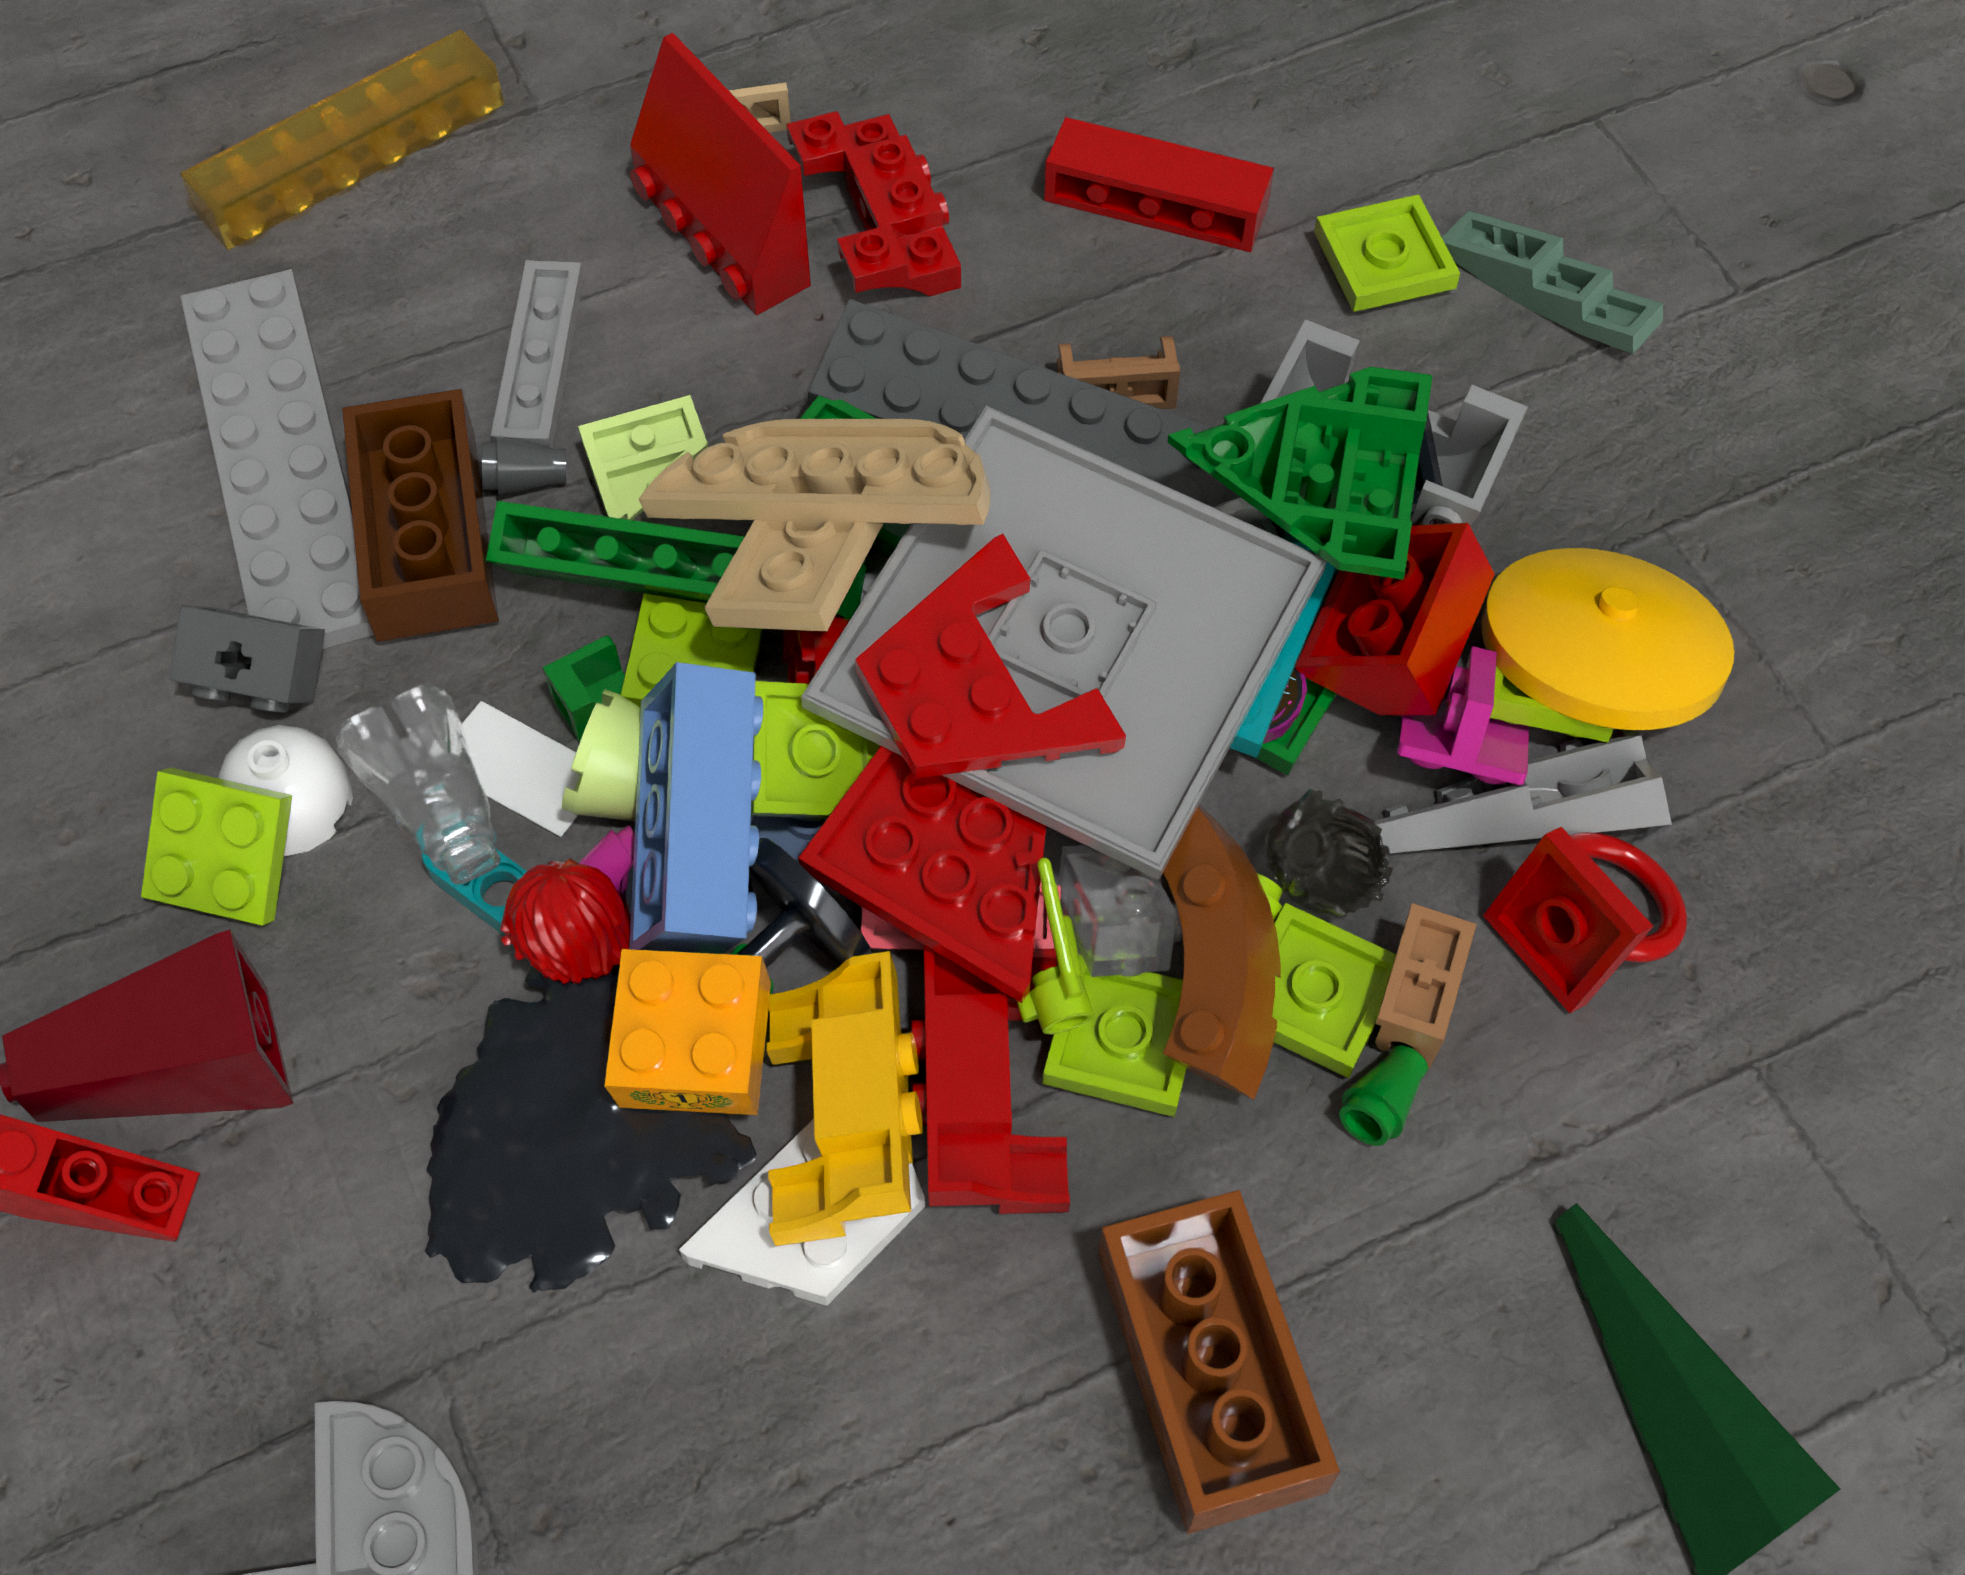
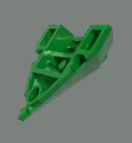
(1328, 465)

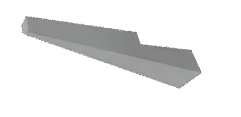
(1576, 789)

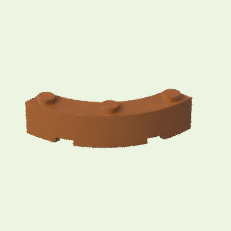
(1229, 960)

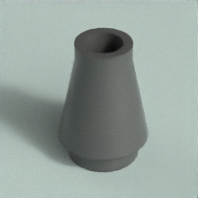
(520, 466)

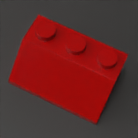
(1400, 639)

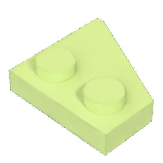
(636, 447)

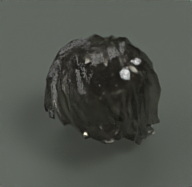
(1327, 856)

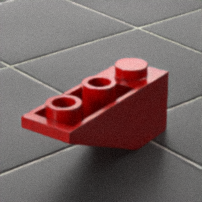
(89, 1183)

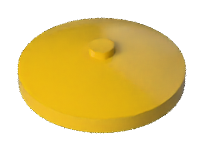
(1607, 638)

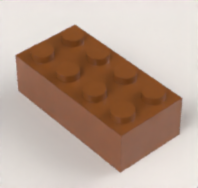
(1216, 1362)

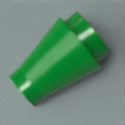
(1382, 1099)

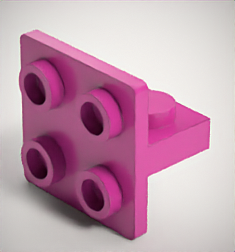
(1463, 732)

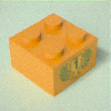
(688, 1032)

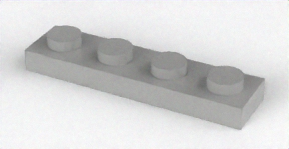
(538, 353)

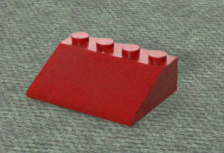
(721, 181)

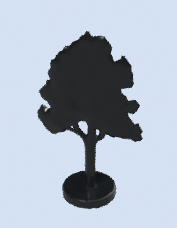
(540, 1149)

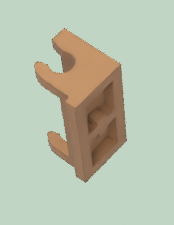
(1143, 378)
(1424, 981)

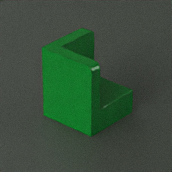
(581, 678)

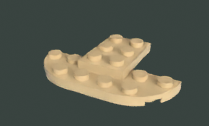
(816, 506)

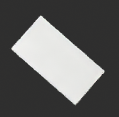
(521, 767)

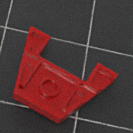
(952, 694)

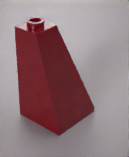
(155, 1043)

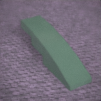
(1537, 275)

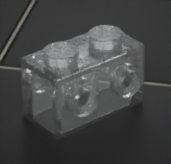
(1117, 914)

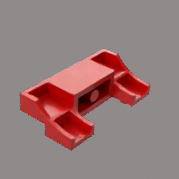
(893, 199)
(969, 1098)

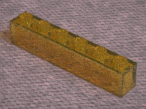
(343, 139)

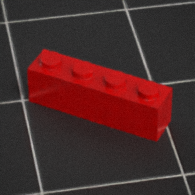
(1158, 184)

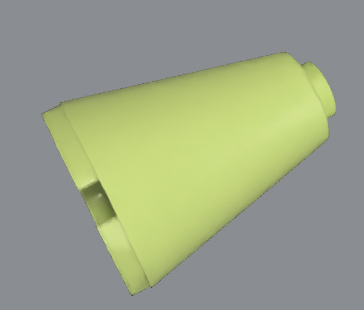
(607, 762)

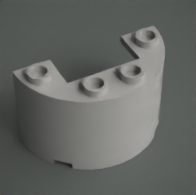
(1466, 449)

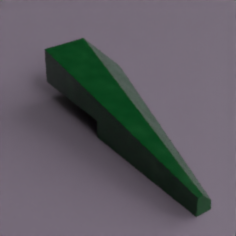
(1719, 1452)

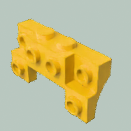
(859, 1100)

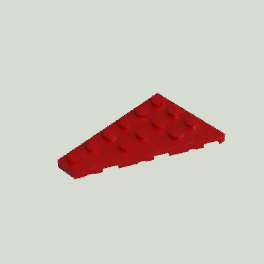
(937, 867)

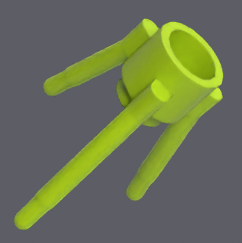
(1059, 991)

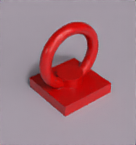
(1576, 922)

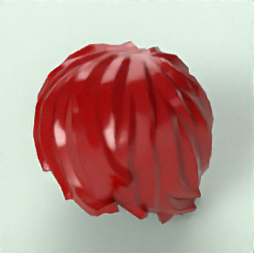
(566, 921)

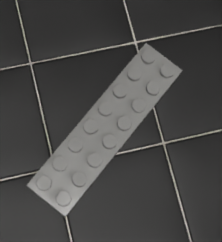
(277, 455)

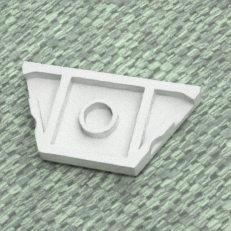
(813, 1270)

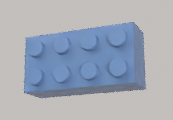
(696, 811)

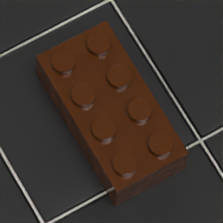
(418, 515)

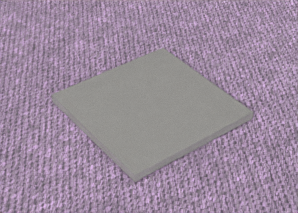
(1128, 596)

